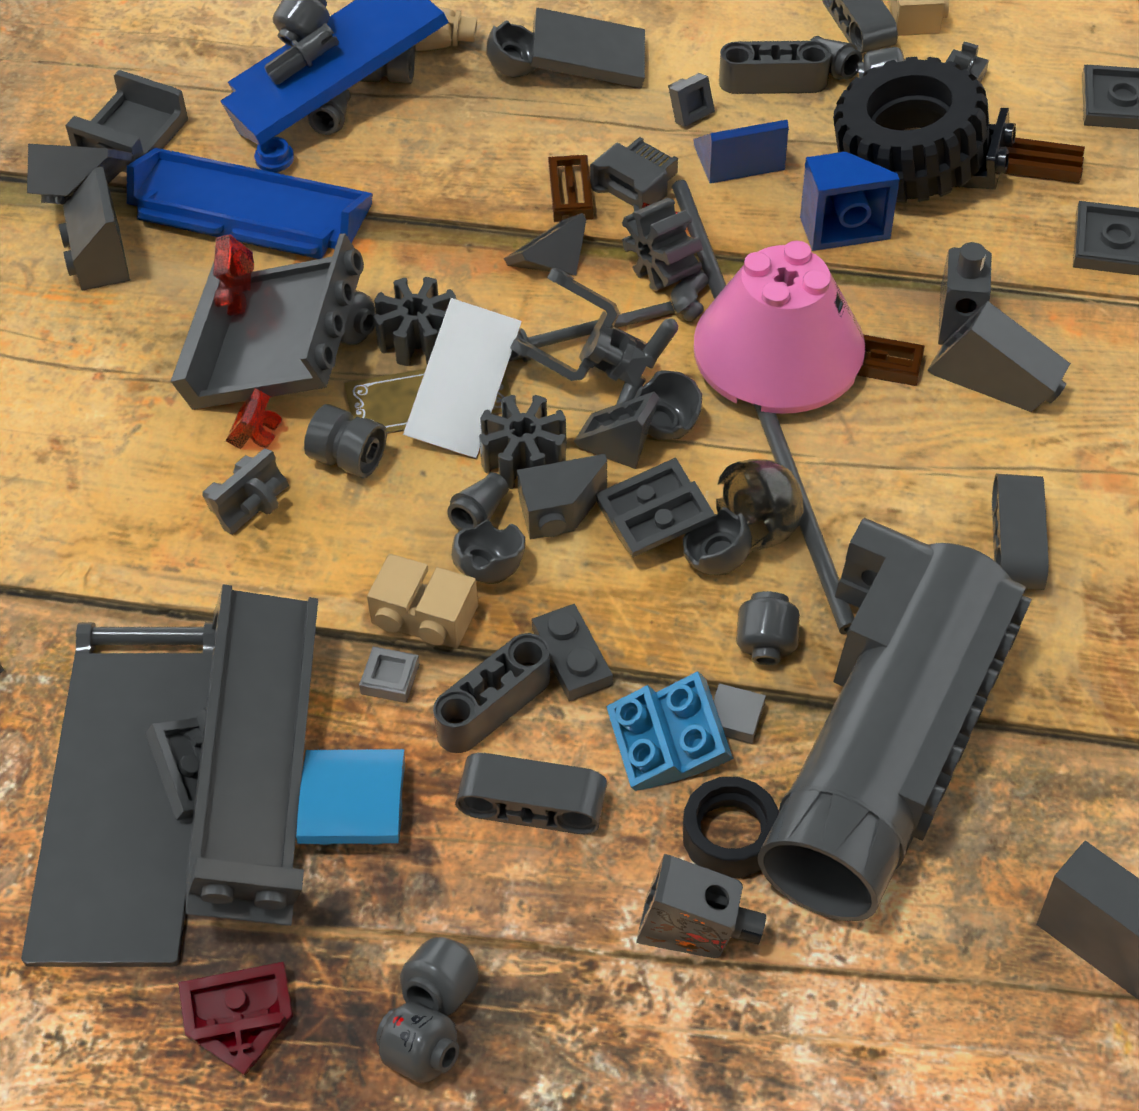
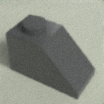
(560, 494)

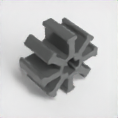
(662, 244)
(410, 319)
(521, 438)

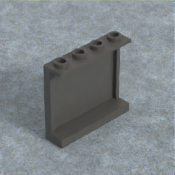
(282, 339)

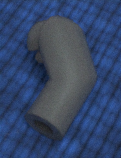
(685, 295)

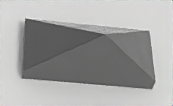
(554, 248)
(619, 430)

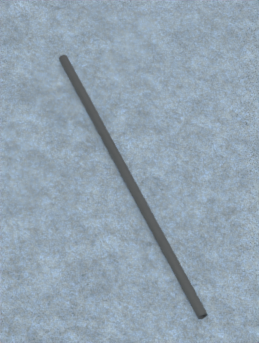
(772, 429)

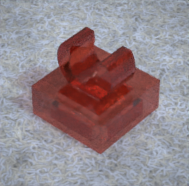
(250, 422)

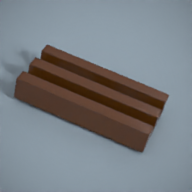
(1046, 160)
(572, 207)
(888, 368)

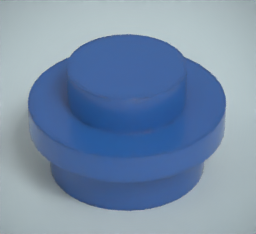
(274, 155)

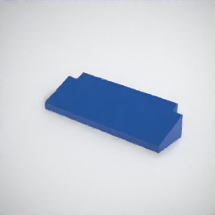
(368, 38)
(244, 202)

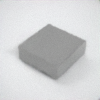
(389, 674)
(739, 711)

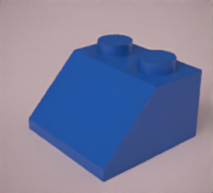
(847, 201)

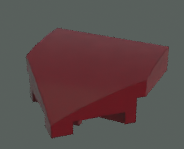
(237, 1012)

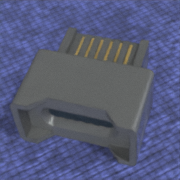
(633, 173)

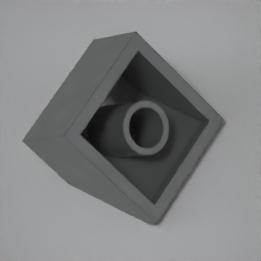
(60, 170)
(93, 235)

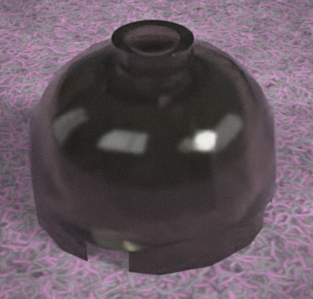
(766, 497)

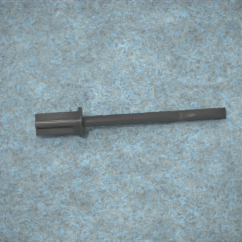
(586, 328)

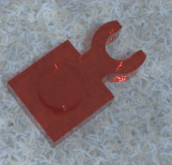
(233, 268)

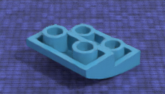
(669, 732)
(351, 797)

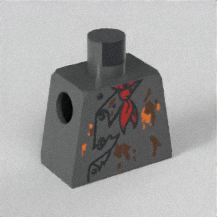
(696, 911)

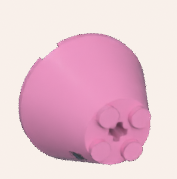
(780, 333)

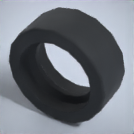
(727, 793)

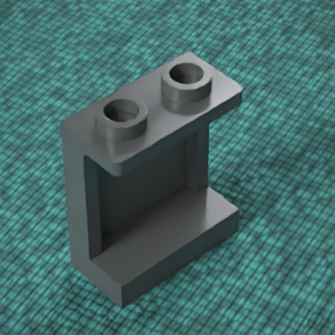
(134, 120)

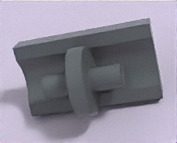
(247, 491)

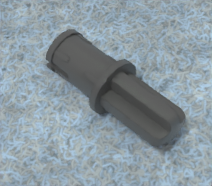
(301, 54)

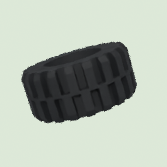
(919, 94)

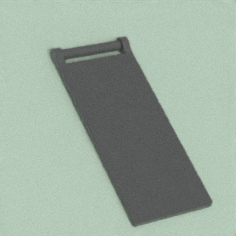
(110, 843)

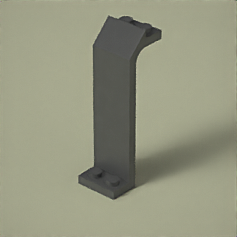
(252, 760)

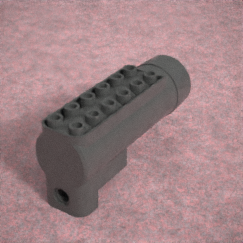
(912, 691)

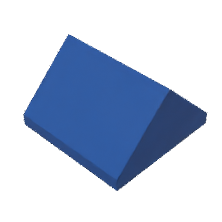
(743, 151)

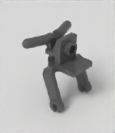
(607, 346)

